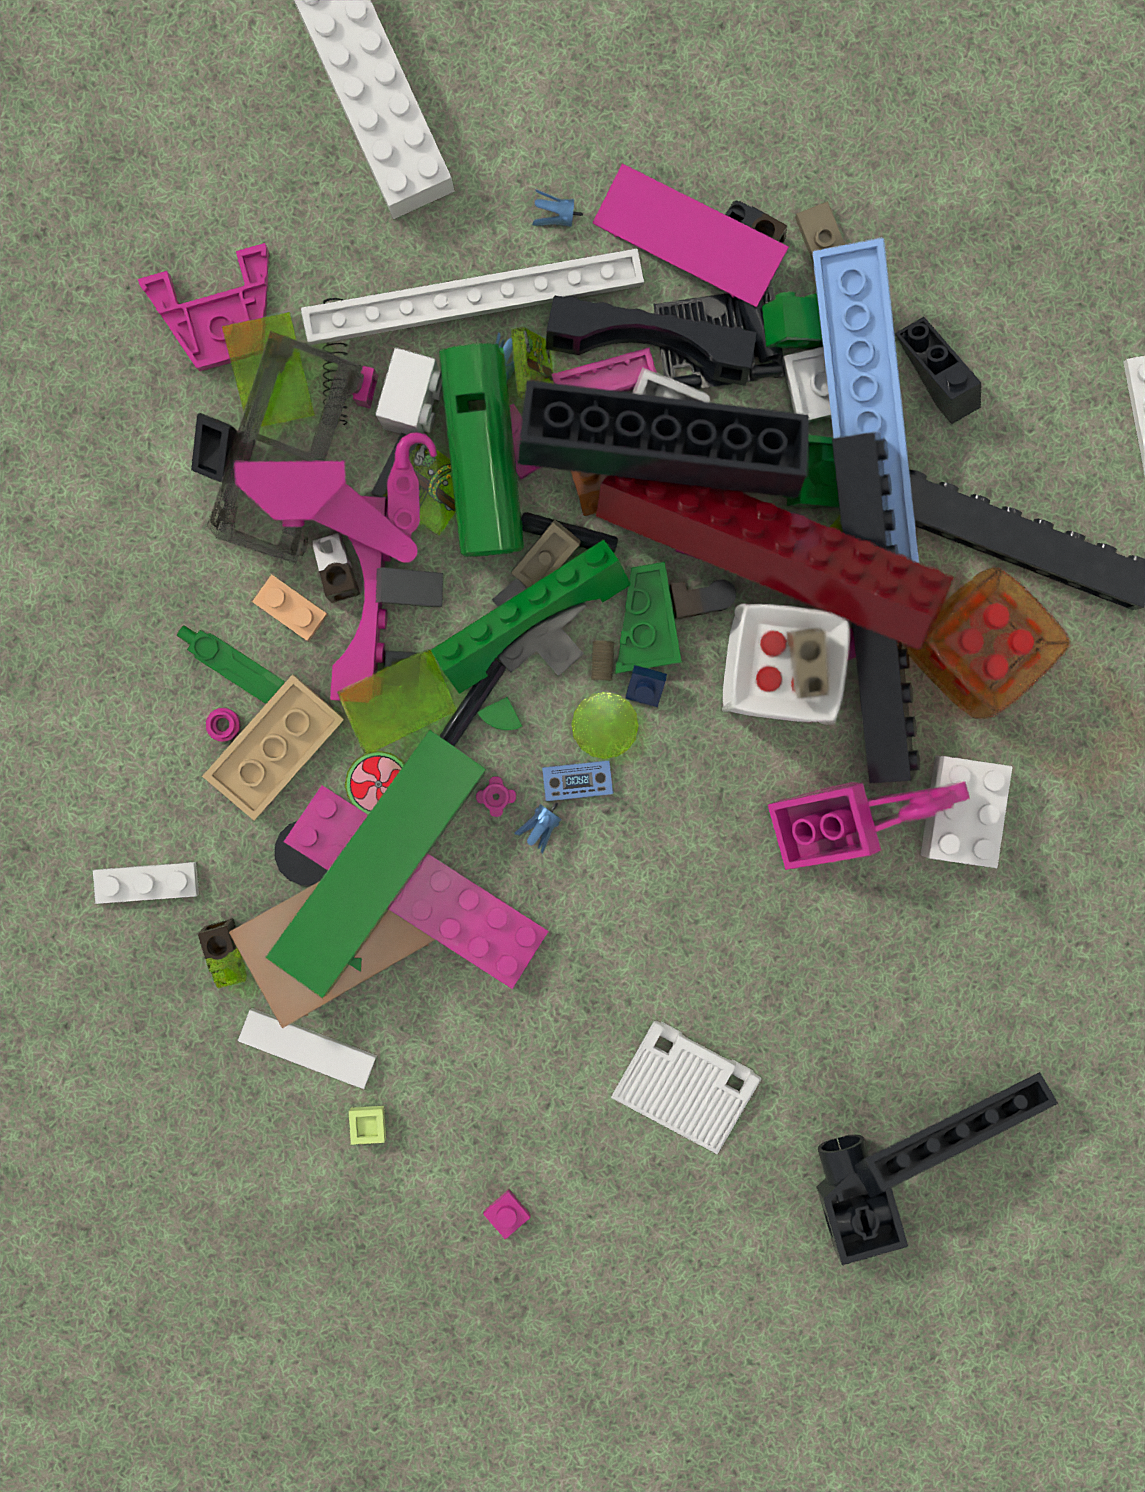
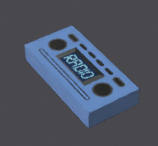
(577, 780)

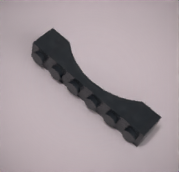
(584, 325)

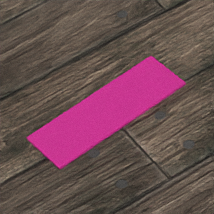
(690, 235)

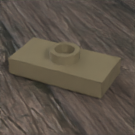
(819, 228)

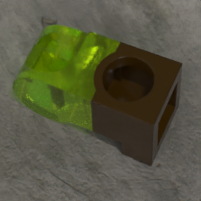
(222, 954)

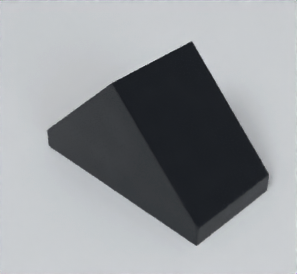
(212, 446)

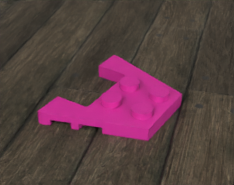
(200, 321)

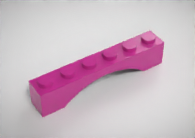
(365, 649)

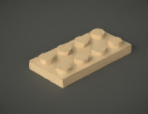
(273, 747)

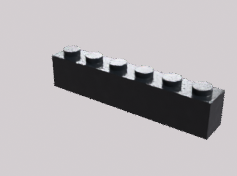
(955, 1134)

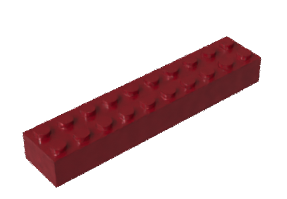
(783, 553)

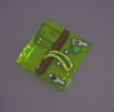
(530, 358)
(435, 488)

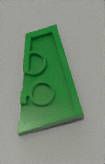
(649, 623)

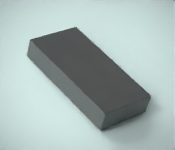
(409, 587)

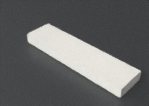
(307, 1048)

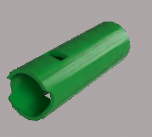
(481, 450)

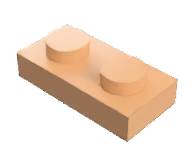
(290, 607)

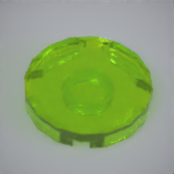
(605, 725)

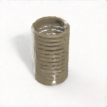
(598, 649)

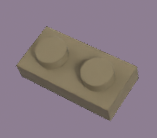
(546, 554)

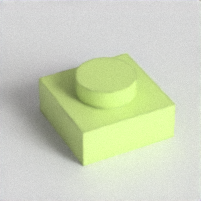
(367, 1125)

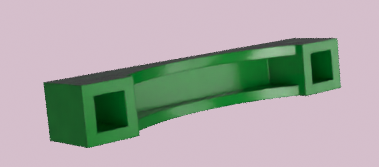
(585, 578)

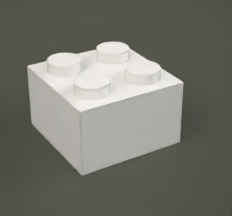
(409, 393)

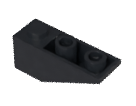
(942, 371)

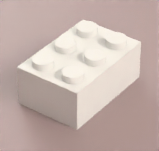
(973, 827)

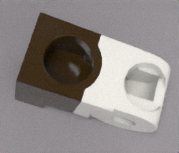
(335, 568)

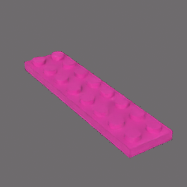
(433, 899)

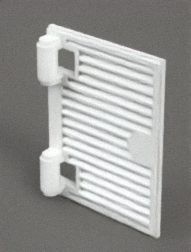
(685, 1087)

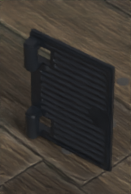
(721, 311)

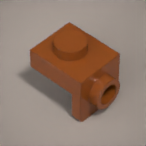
(588, 490)

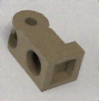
(809, 662)

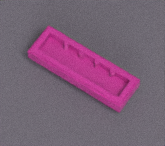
(613, 374)

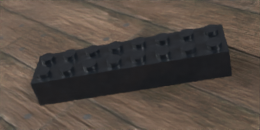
(663, 439)

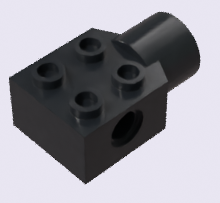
(856, 1223)

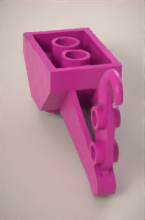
(320, 493)
(839, 824)

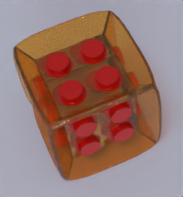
(990, 644)

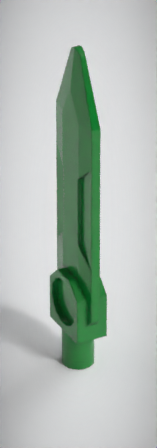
(231, 664)

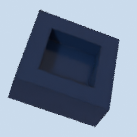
(646, 686)

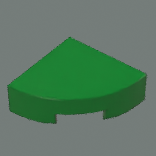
(501, 715)

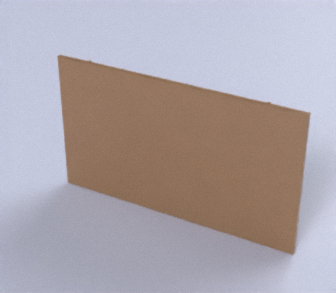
(289, 998)

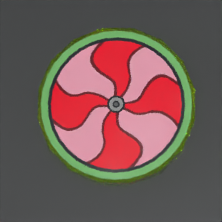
(371, 777)

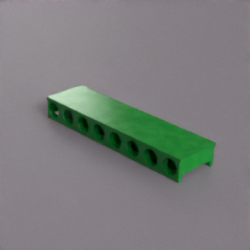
(376, 864)

